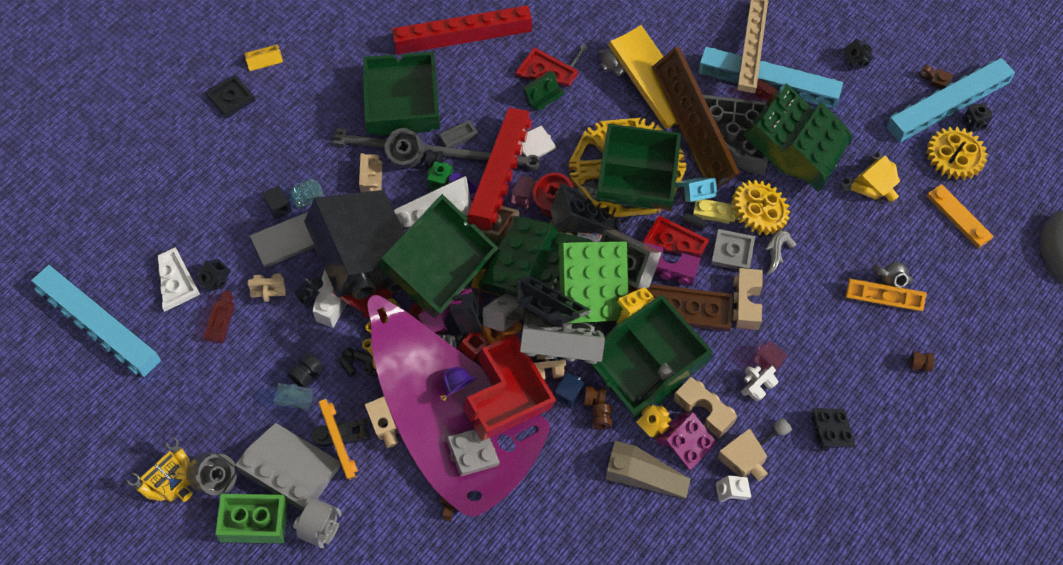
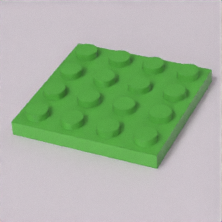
(594, 277)

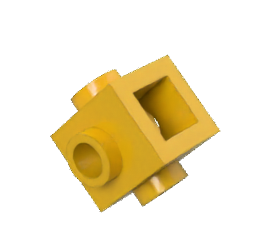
(648, 423)

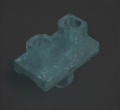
(294, 396)

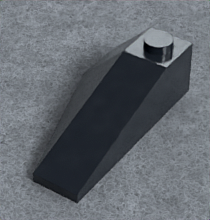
(579, 215)

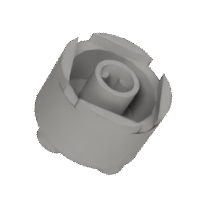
(317, 522)

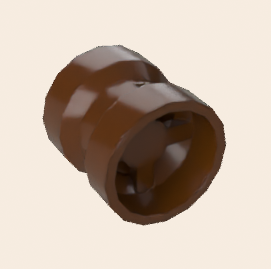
(921, 361)
(594, 396)
(602, 416)

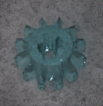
(305, 192)

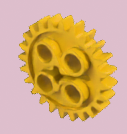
(966, 163)
(760, 207)

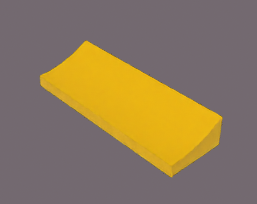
(637, 56)

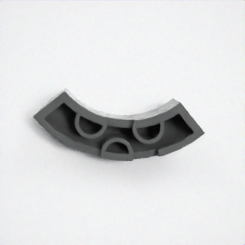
(1052, 245)

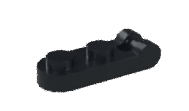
(322, 437)

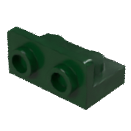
(542, 91)

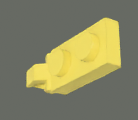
(715, 211)

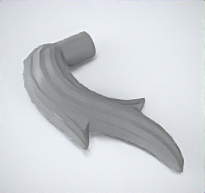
(775, 248)

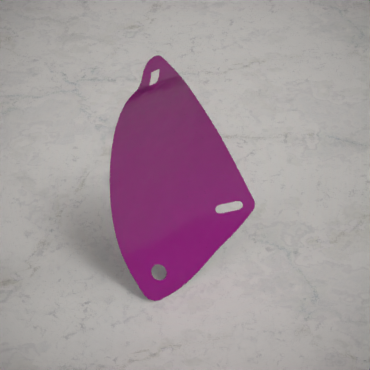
(411, 373)

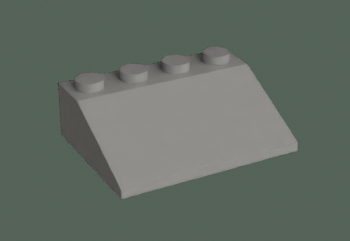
(288, 466)

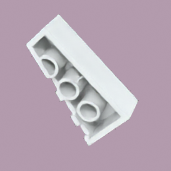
(455, 192)
(327, 305)

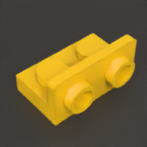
(633, 302)

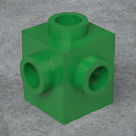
(439, 175)

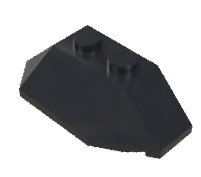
(548, 302)

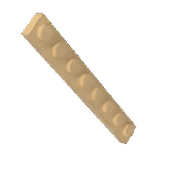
(752, 46)

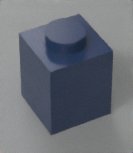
(569, 390)

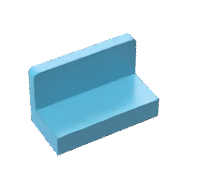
(698, 188)

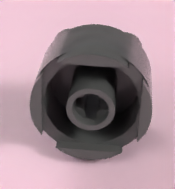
(395, 144)
(209, 463)

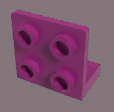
(687, 439)

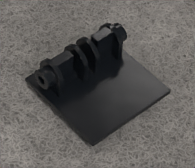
(832, 428)

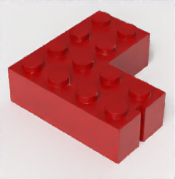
(516, 391)

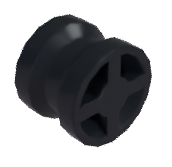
(432, 156)

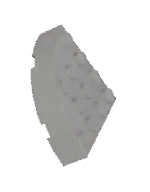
(568, 340)

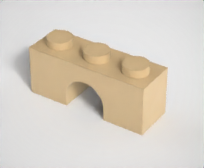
(747, 314)
(694, 394)

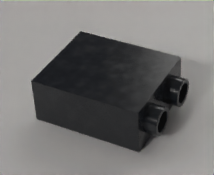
(352, 237)

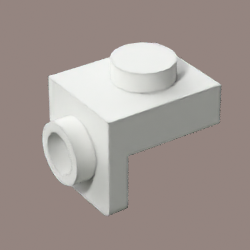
(733, 488)

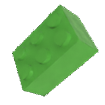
(251, 518)

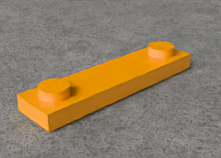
(960, 216)
(885, 294)
(348, 466)

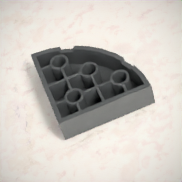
(733, 119)

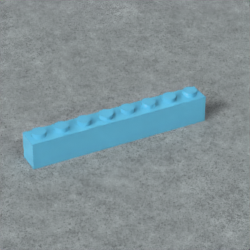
(808, 86)
(950, 99)
(96, 321)

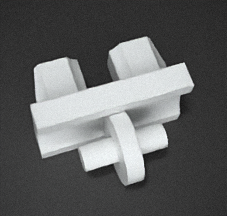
(765, 377)

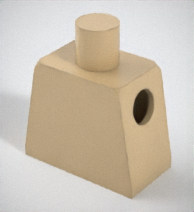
(380, 415)
(744, 456)

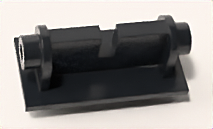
(309, 290)

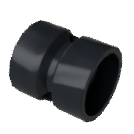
(307, 369)

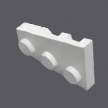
(175, 280)

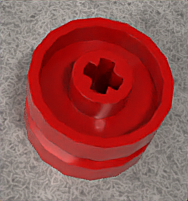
(546, 190)

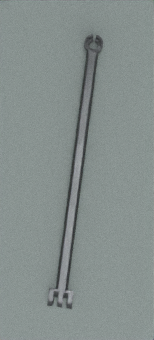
(341, 138)

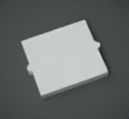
(538, 143)

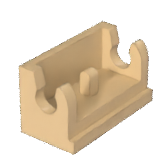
(370, 173)

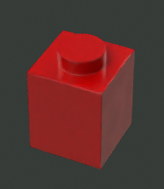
(472, 345)

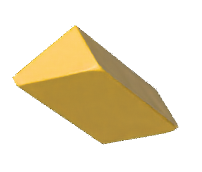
(263, 57)

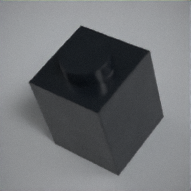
(277, 202)

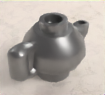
(610, 62)
(894, 274)

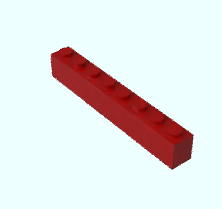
(462, 30)
(500, 169)

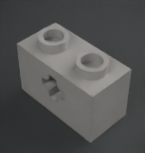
(503, 313)

